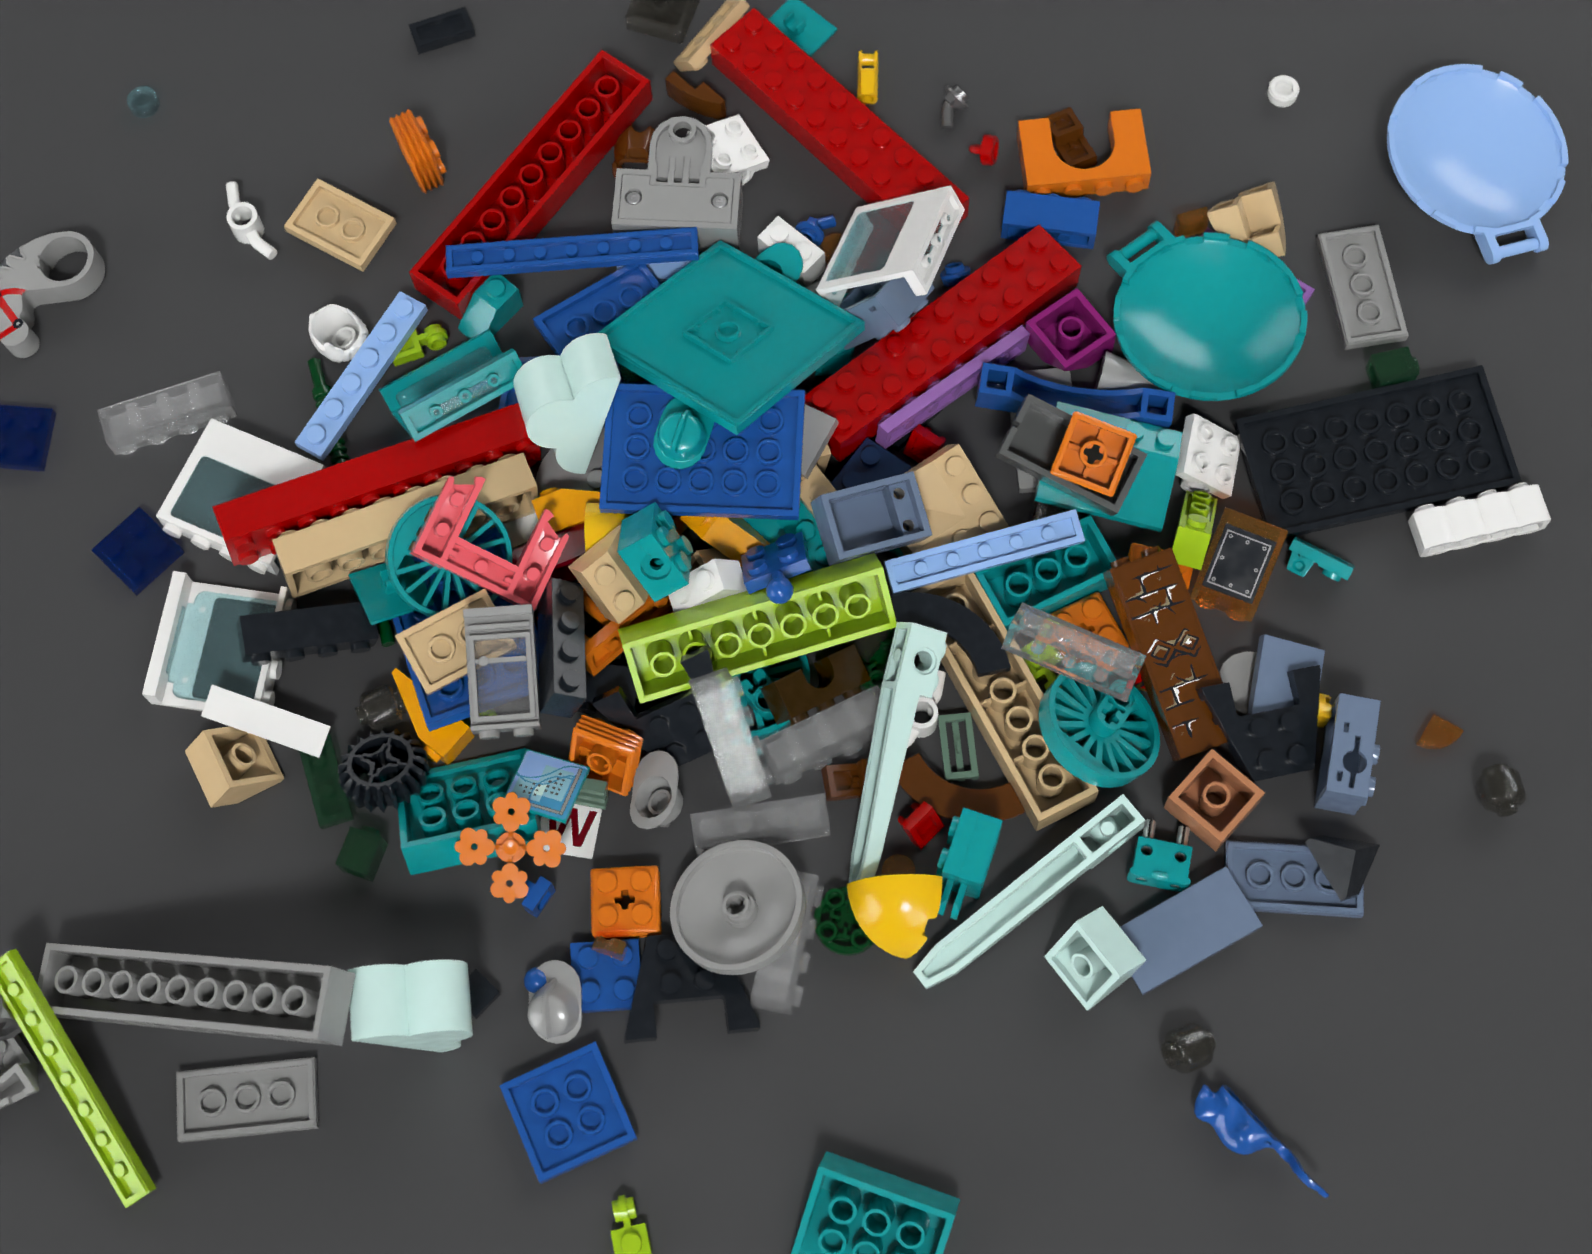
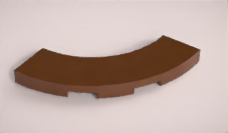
(949, 799)

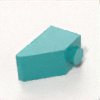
(490, 307)

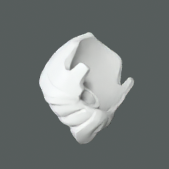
(337, 332)

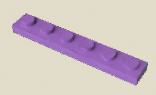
(942, 393)

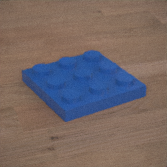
(568, 1112)

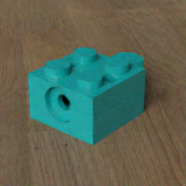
(655, 551)
(967, 861)

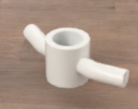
(252, 231)
(930, 706)

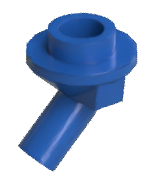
(813, 228)
(954, 274)

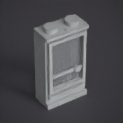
(502, 670)

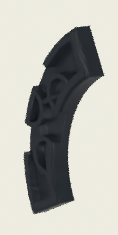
(961, 625)

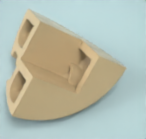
(1252, 217)

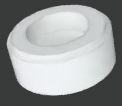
(1283, 91)

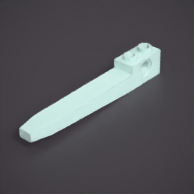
(891, 734)
(1031, 891)

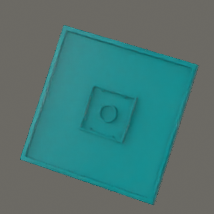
(729, 336)

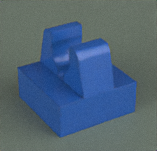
(537, 896)

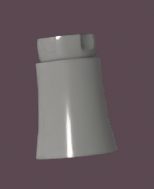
(1119, 374)

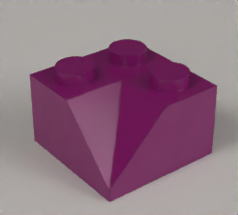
(1070, 333)

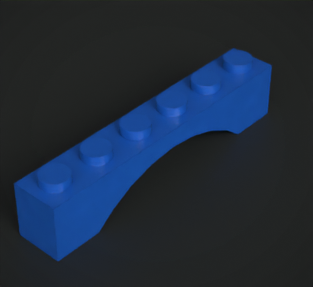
(1006, 387)

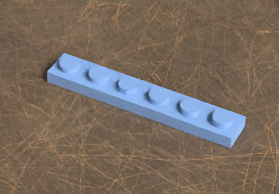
(361, 376)
(984, 551)

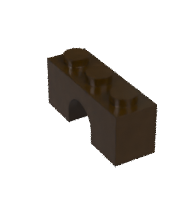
(794, 696)

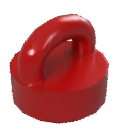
(987, 149)

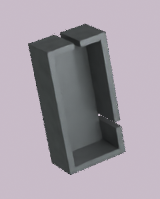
(1036, 444)

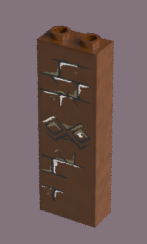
(1166, 629)

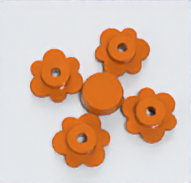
(510, 847)

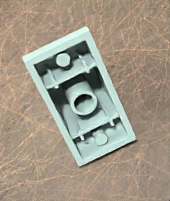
(569, 398)
(412, 1005)

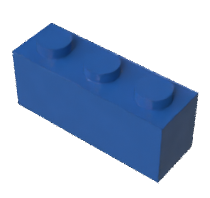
(1066, 219)

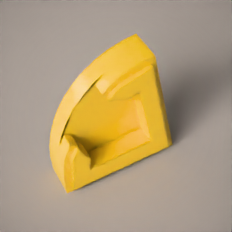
(1324, 710)

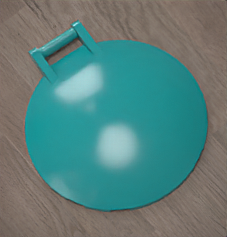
(1206, 313)

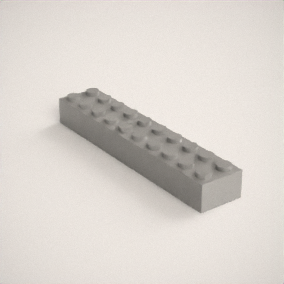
(197, 993)

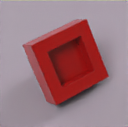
(923, 443)
(921, 824)

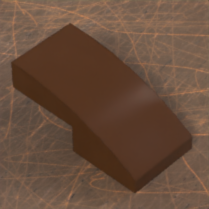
(699, 100)
(1069, 139)
(844, 780)

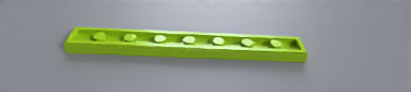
(73, 1081)

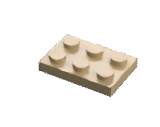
(340, 225)
(438, 644)

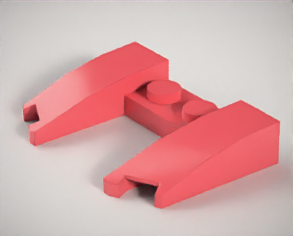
(442, 548)

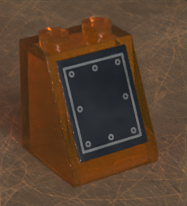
(1238, 565)

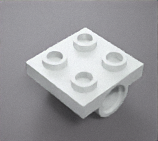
(735, 148)
(1207, 457)

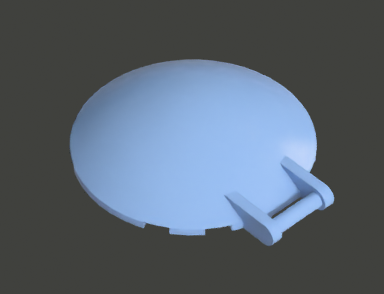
(1479, 155)

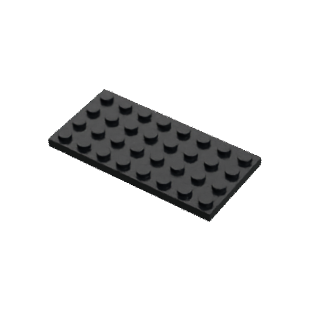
(1377, 452)

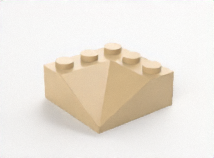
(953, 500)

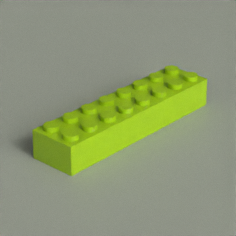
(754, 632)

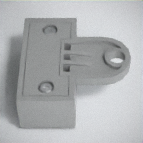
(680, 188)

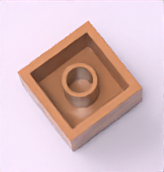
(1214, 800)

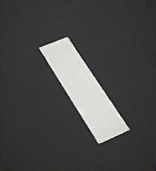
(265, 721)

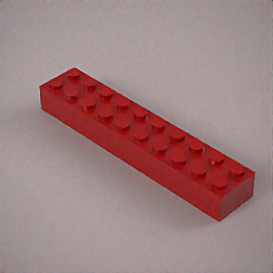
(823, 113)
(539, 173)
(943, 335)
(259, 517)

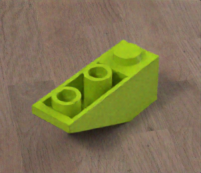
(1194, 528)

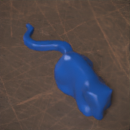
(1243, 1130)

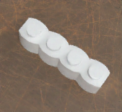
(1478, 520)

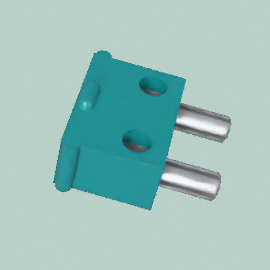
(1160, 865)

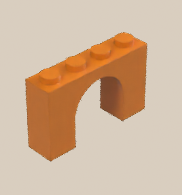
(1124, 170)

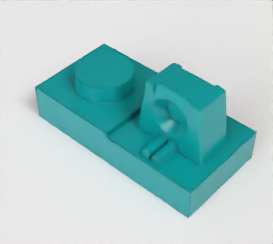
(1306, 554)

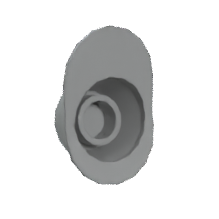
(655, 791)
(557, 1006)

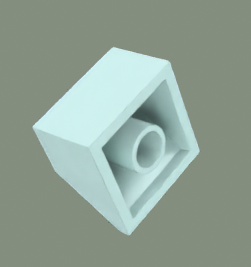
(1094, 957)

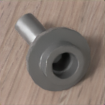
(954, 100)

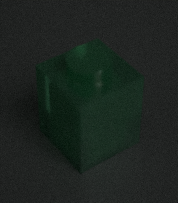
(1392, 367)
(362, 853)

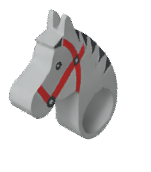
(27, 285)

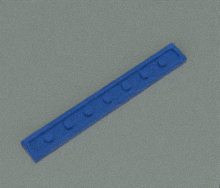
(572, 252)

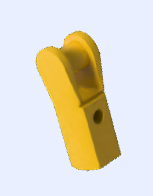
(867, 78)

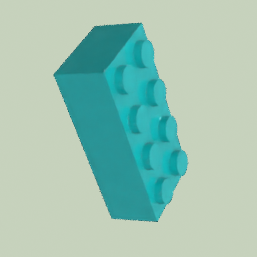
(1051, 578)

